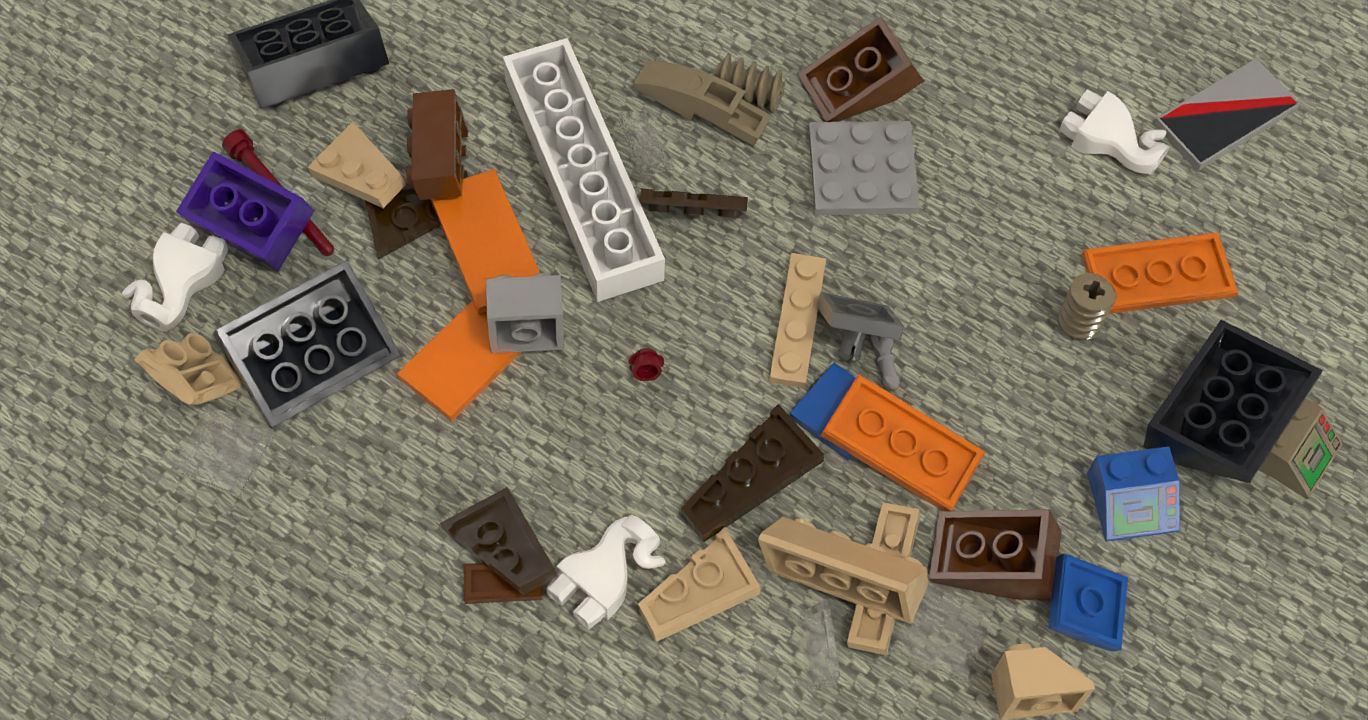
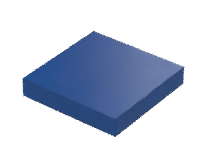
(821, 403)
(1088, 603)

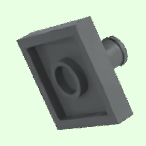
(858, 319)

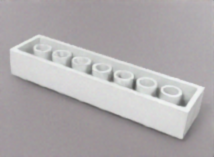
(584, 170)

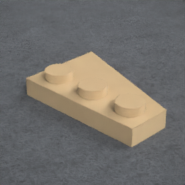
(358, 168)
(704, 587)

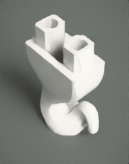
(1112, 132)
(181, 272)
(601, 572)

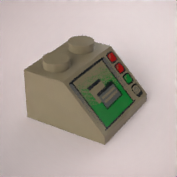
(1303, 450)

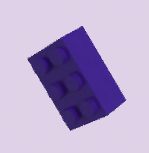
(245, 210)

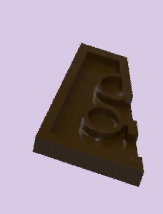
(693, 203)
(401, 220)
(503, 541)

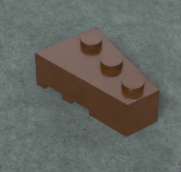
(436, 145)

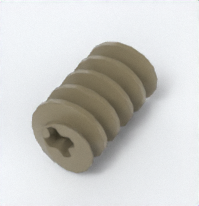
(756, 85)
(1086, 306)

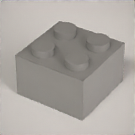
(525, 313)

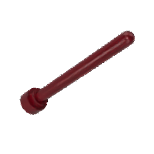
(240, 147)

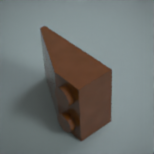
(860, 73)
(997, 552)

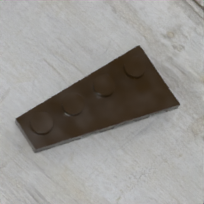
(762, 467)

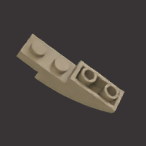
(701, 93)

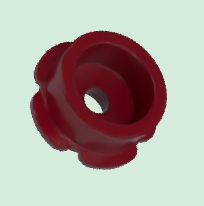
(646, 364)

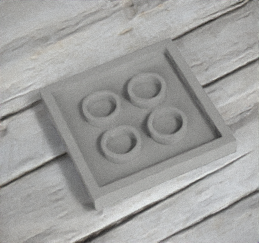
(863, 168)

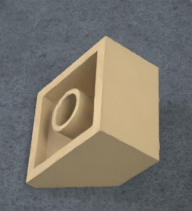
(1037, 683)

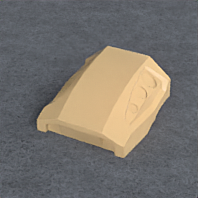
(190, 369)

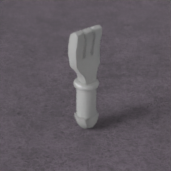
(883, 347)

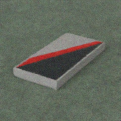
(1227, 114)

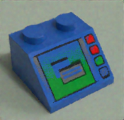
(1136, 493)

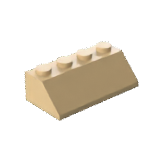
(845, 568)

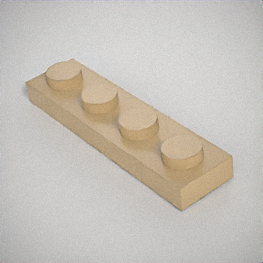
(797, 321)
(896, 535)

